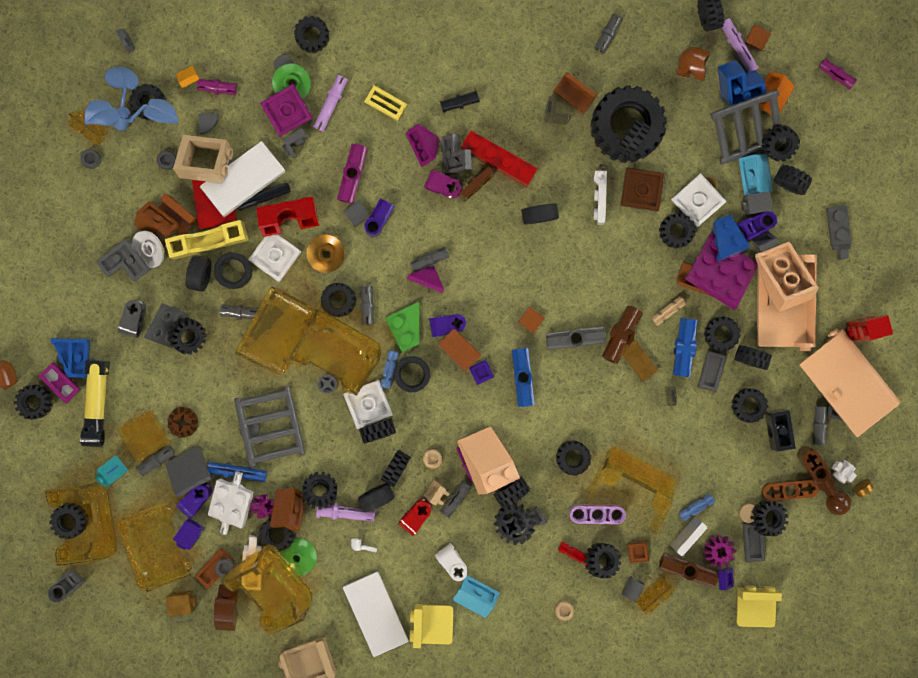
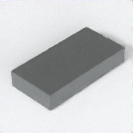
(712, 371)
(753, 544)

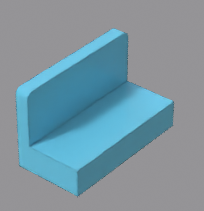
(755, 174)
(476, 596)

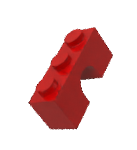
(272, 216)
(869, 328)

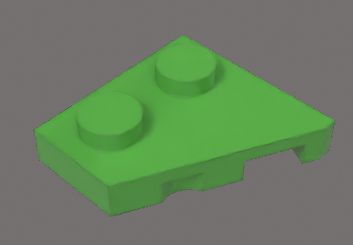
(405, 326)

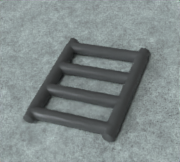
(735, 109)
(245, 422)

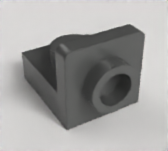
(297, 139)

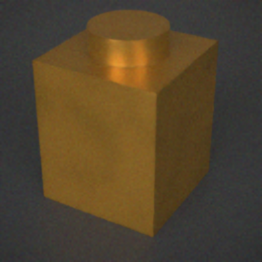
(181, 603)

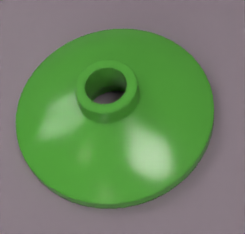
(292, 71)
(307, 555)

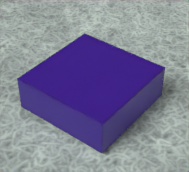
(481, 372)
(726, 578)

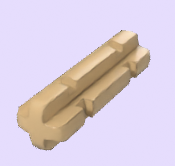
(668, 311)

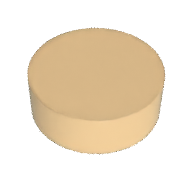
(432, 459)
(745, 512)
(564, 610)

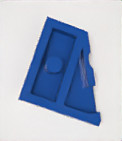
(728, 238)
(72, 355)

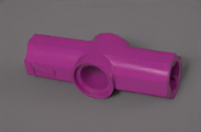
(354, 162)

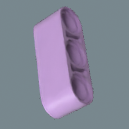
(605, 517)

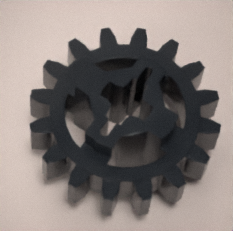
(522, 523)

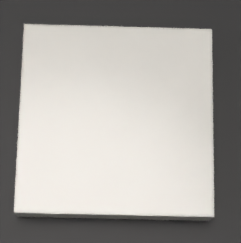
(698, 200)
(275, 256)
(368, 405)
(688, 536)

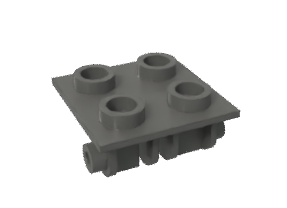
(161, 324)

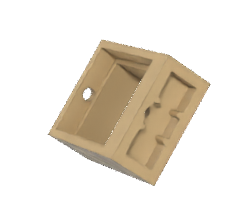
(186, 152)

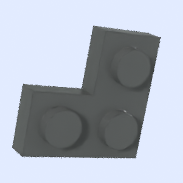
(453, 159)
(123, 256)

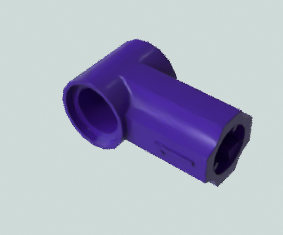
(379, 216)

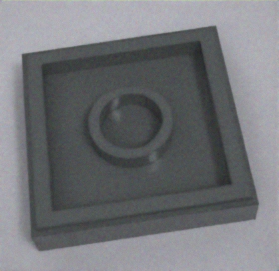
(188, 471)

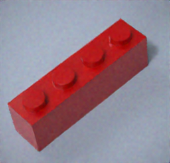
(499, 159)

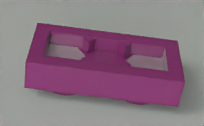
(59, 383)

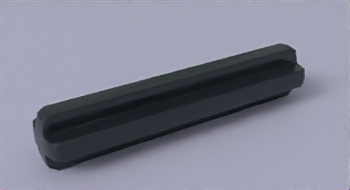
(266, 195)

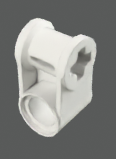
(450, 560)

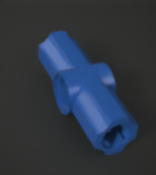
(685, 347)
(522, 364)

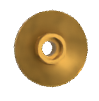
(316, 249)

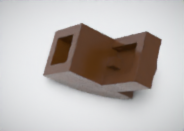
(225, 609)

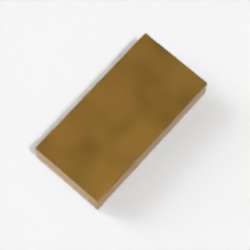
(639, 361)

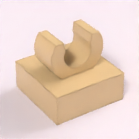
(435, 493)

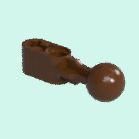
(837, 501)

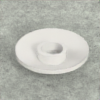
(149, 248)

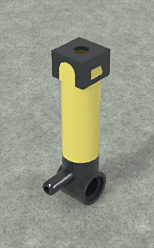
(93, 433)

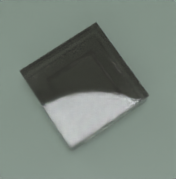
(670, 392)

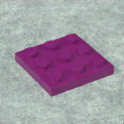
(722, 279)

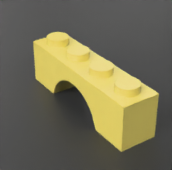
(205, 241)

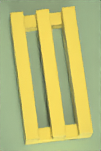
(399, 111)

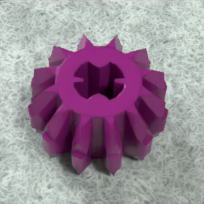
(717, 558)

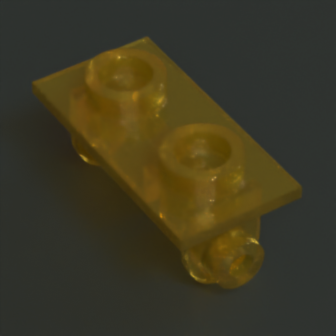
(94, 131)
(648, 600)

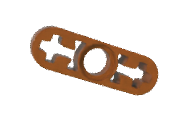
(803, 483)

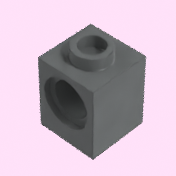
(756, 203)

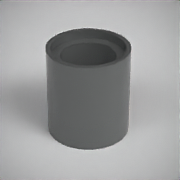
(633, 589)

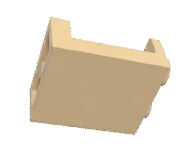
(308, 660)

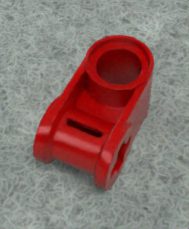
(413, 518)

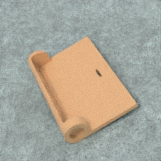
(789, 327)
(849, 383)

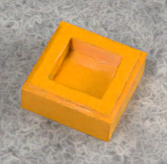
(187, 76)

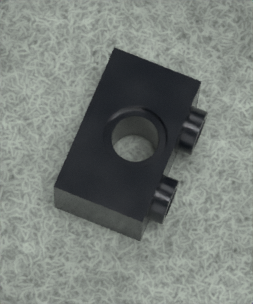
(780, 430)

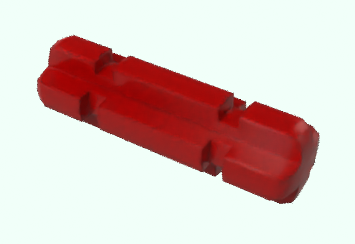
(572, 552)

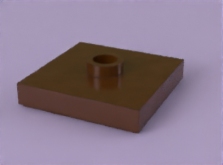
(476, 183)
(642, 189)

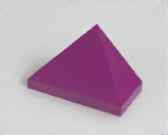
(423, 144)
(427, 277)

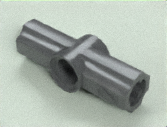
(563, 339)

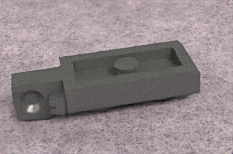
(839, 230)

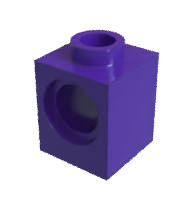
(188, 534)

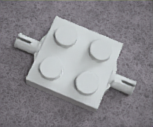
(230, 503)

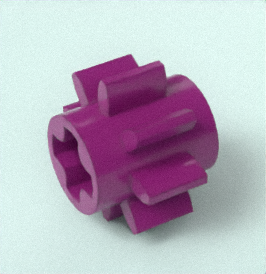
(262, 506)

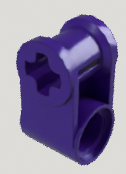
(754, 226)
(443, 324)
(192, 502)

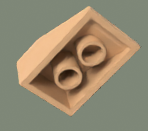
(785, 277)
(487, 461)

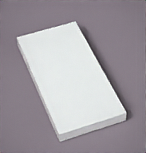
(244, 179)
(375, 614)

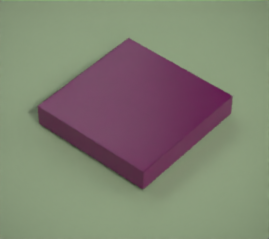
(286, 110)

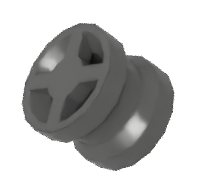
(324, 383)

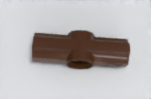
(622, 334)
(699, 574)

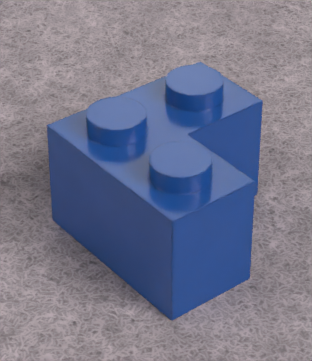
(738, 85)

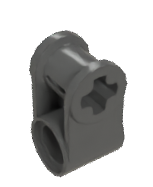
(131, 321)
(68, 584)

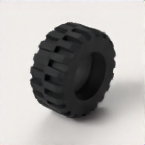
(630, 98)

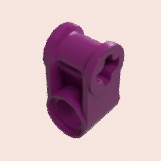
(440, 182)

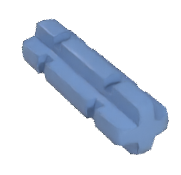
(389, 369)
(696, 507)

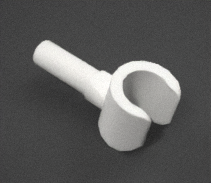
(356, 545)

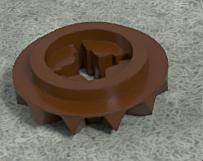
(189, 417)

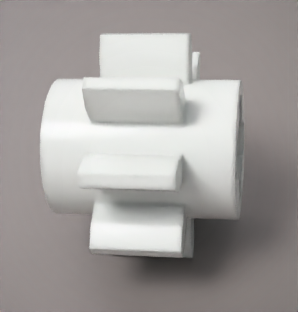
(844, 471)

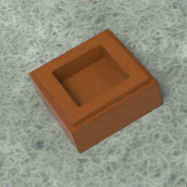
(757, 38)
(531, 320)
(638, 552)

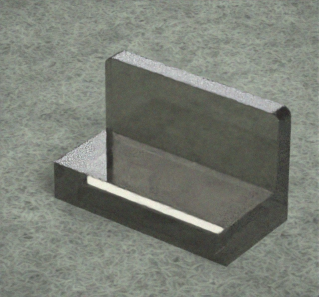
(551, 116)

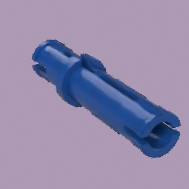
(214, 468)

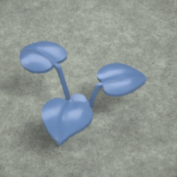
(102, 113)

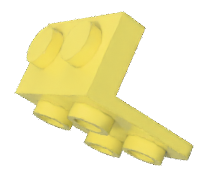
(757, 606)
(431, 624)

